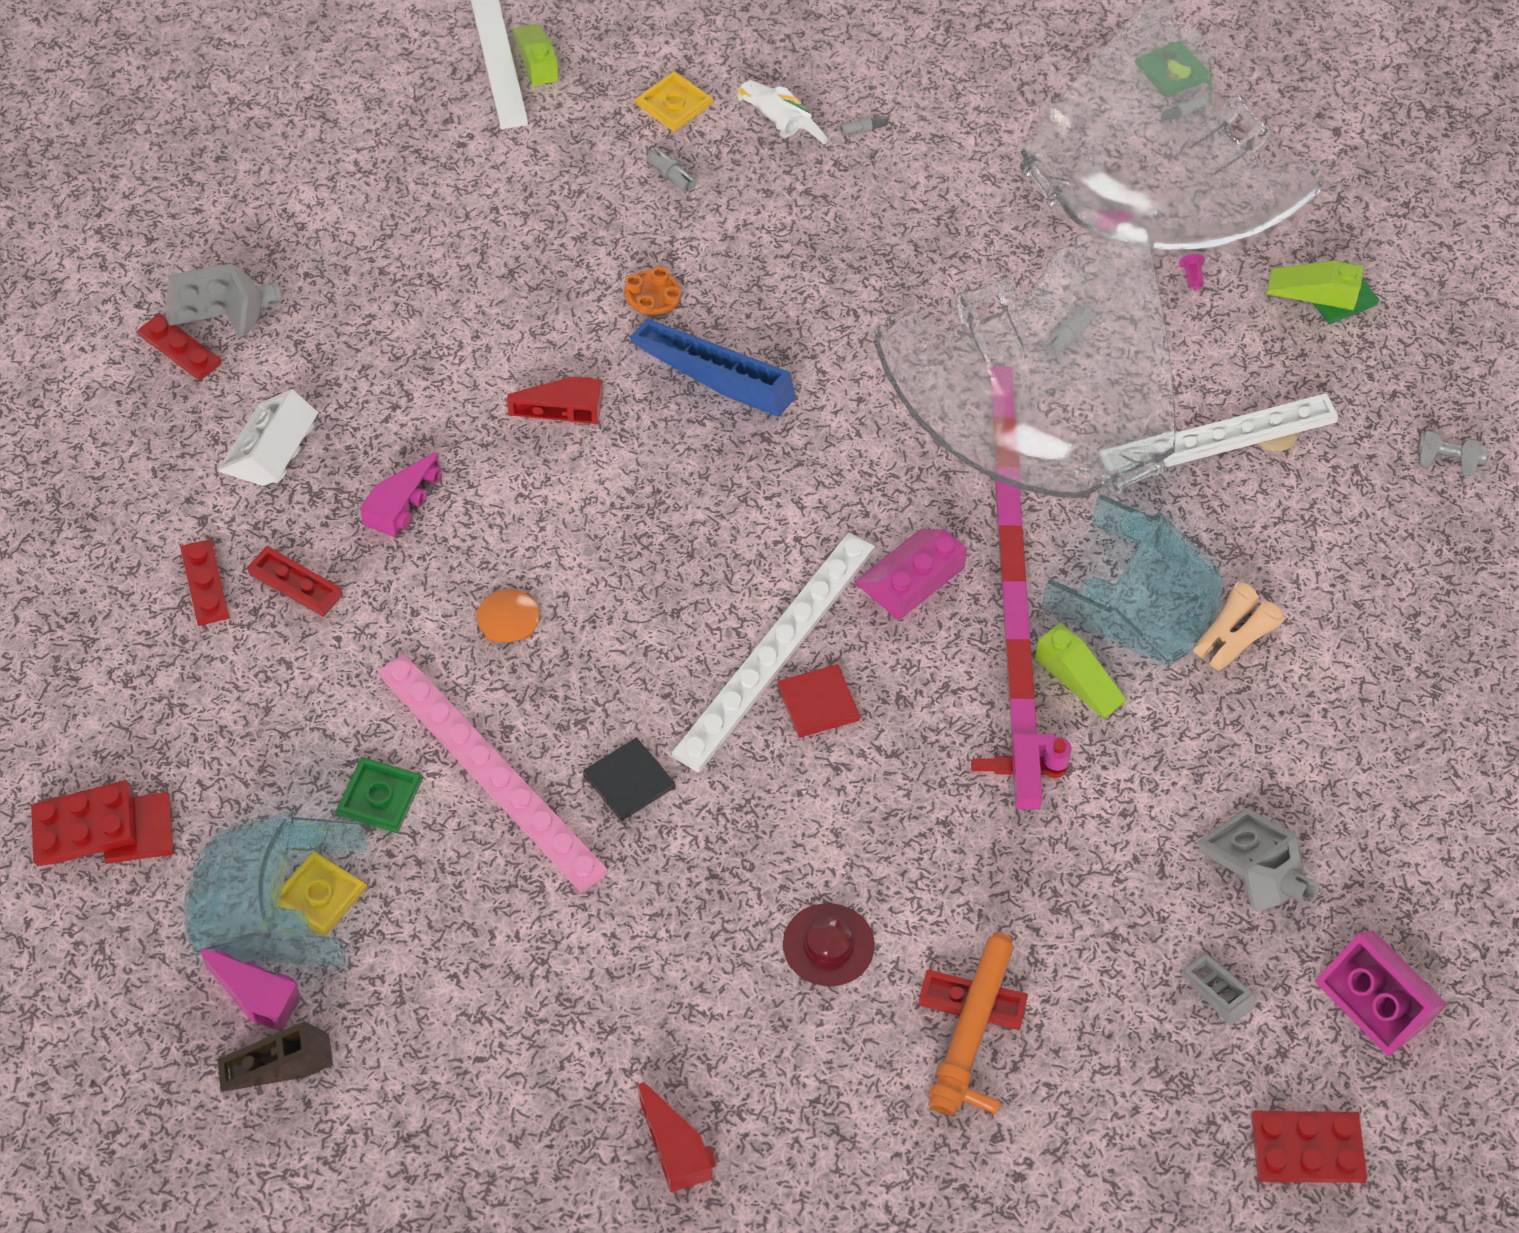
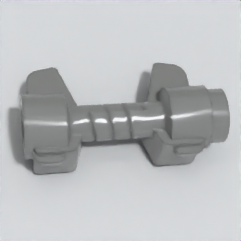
(1470, 453)

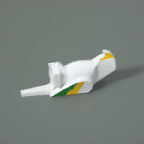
(781, 107)

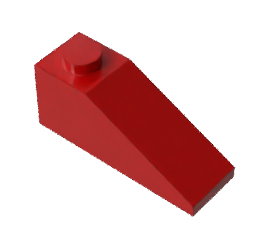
(562, 400)
(676, 1142)

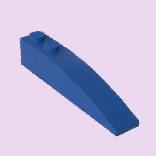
(719, 367)

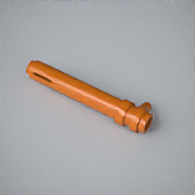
(954, 1073)

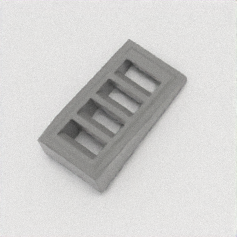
(1234, 1004)

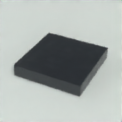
(629, 779)

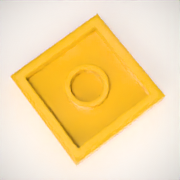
(674, 101)
(321, 892)

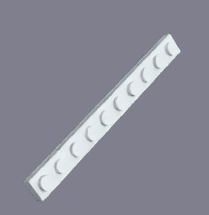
(772, 653)

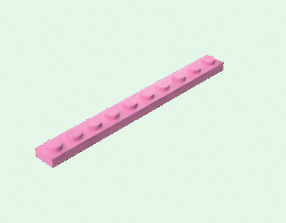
(493, 773)

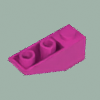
(389, 501)
(259, 994)

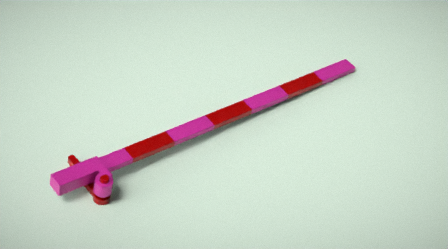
(1031, 752)

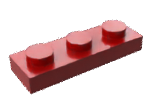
(179, 347)
(295, 581)
(204, 582)
(949, 993)

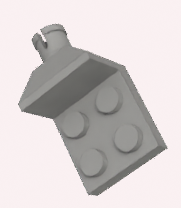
(218, 292)
(1263, 856)

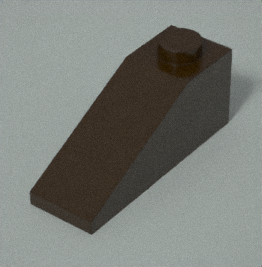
(278, 1058)

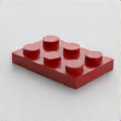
(82, 823)
(1308, 1146)

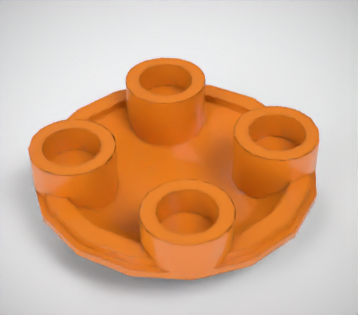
(652, 291)
(508, 616)

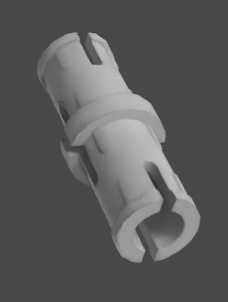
(671, 169)

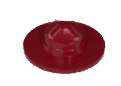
(828, 944)

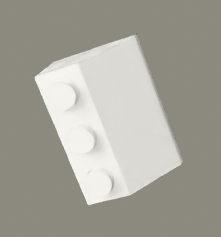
(270, 439)

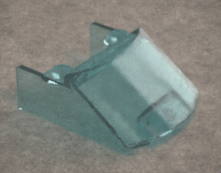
(1160, 600)
(239, 888)

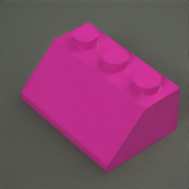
(914, 571)
(1380, 992)

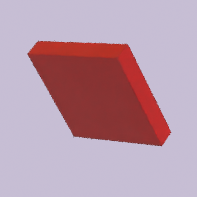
(818, 701)
(152, 830)

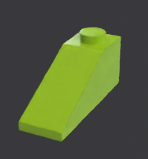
(536, 54)
(1321, 283)
(1078, 670)

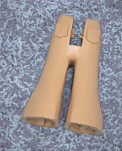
(1239, 604)

